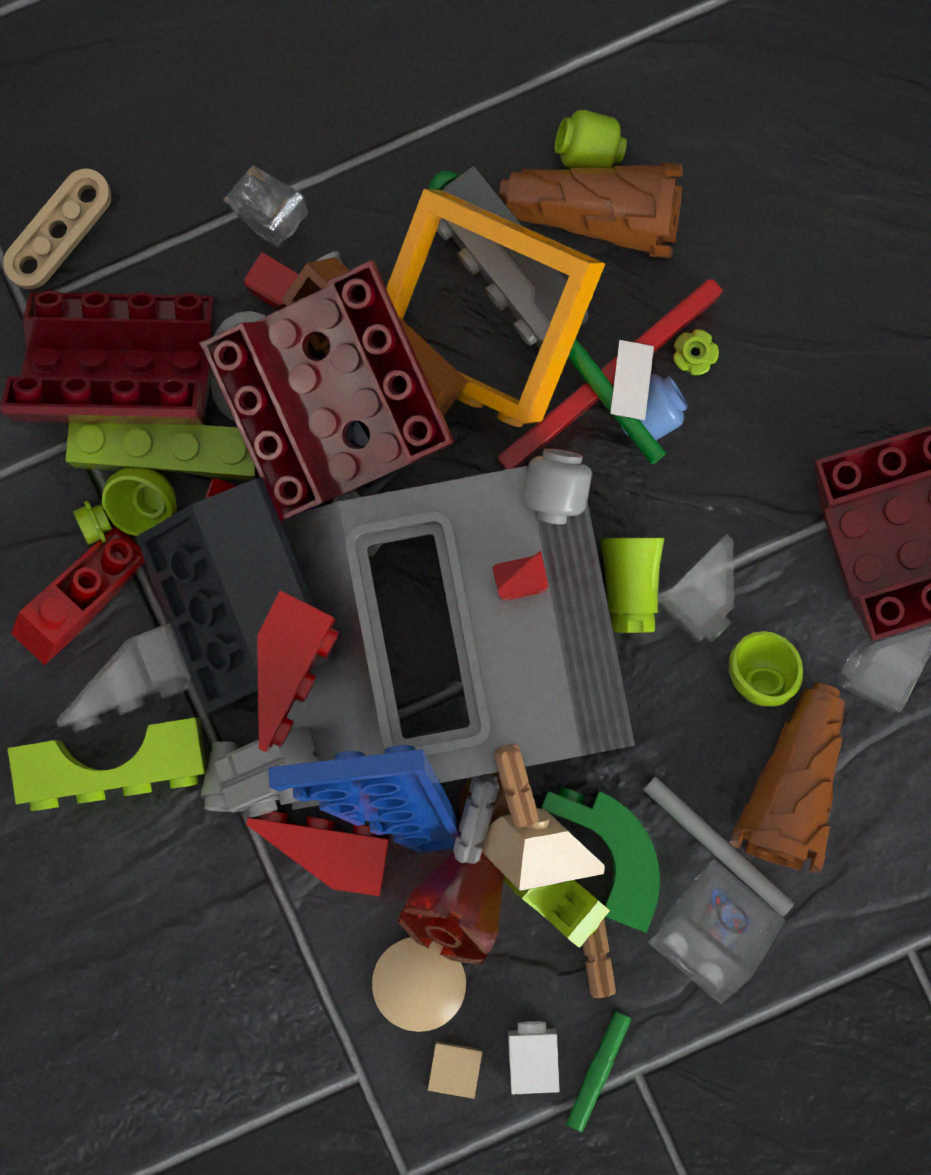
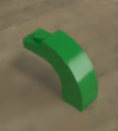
(635, 873)

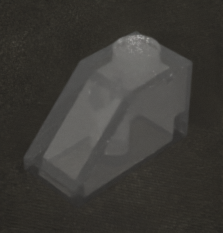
(267, 205)
(704, 594)
(888, 669)

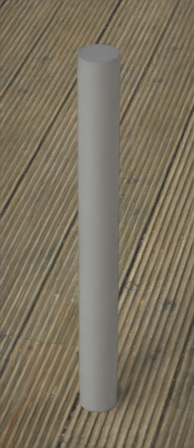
(718, 846)

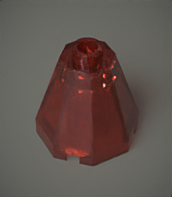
(457, 909)

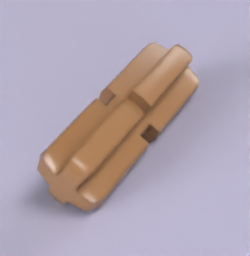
(516, 785)
(598, 965)

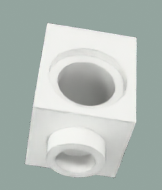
(533, 1058)

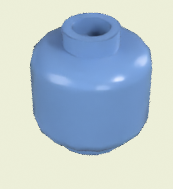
(664, 406)

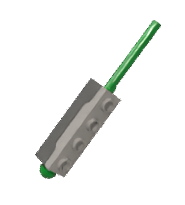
(526, 289)

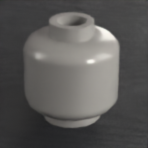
(557, 485)

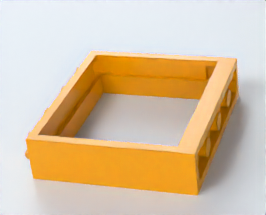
(566, 321)

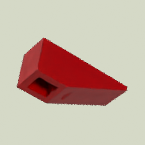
(77, 595)
(286, 653)
(336, 857)

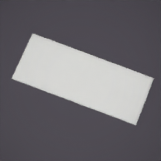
(632, 380)

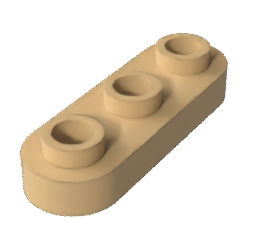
(62, 208)

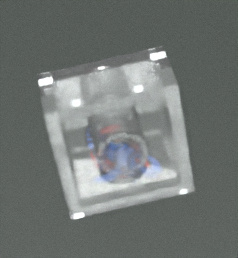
(717, 932)

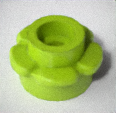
(695, 364)
(92, 522)

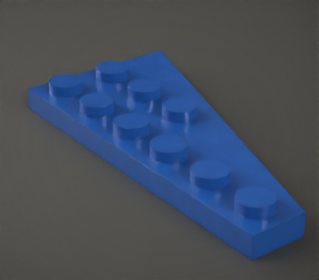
(388, 790)

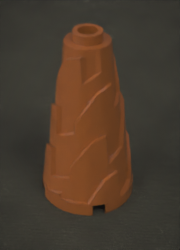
(615, 204)
(795, 788)

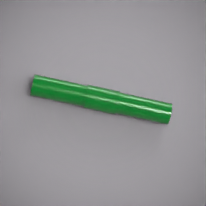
(598, 1071)

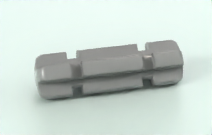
(476, 818)

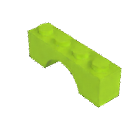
(161, 447)
(50, 771)

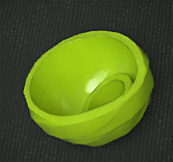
(138, 499)
(765, 668)

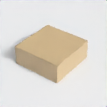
(455, 1069)

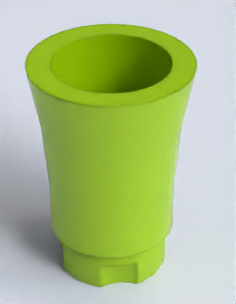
(632, 582)

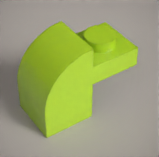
(566, 906)

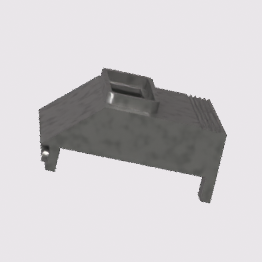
(529, 666)

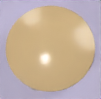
(418, 986)

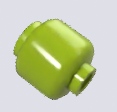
(590, 141)

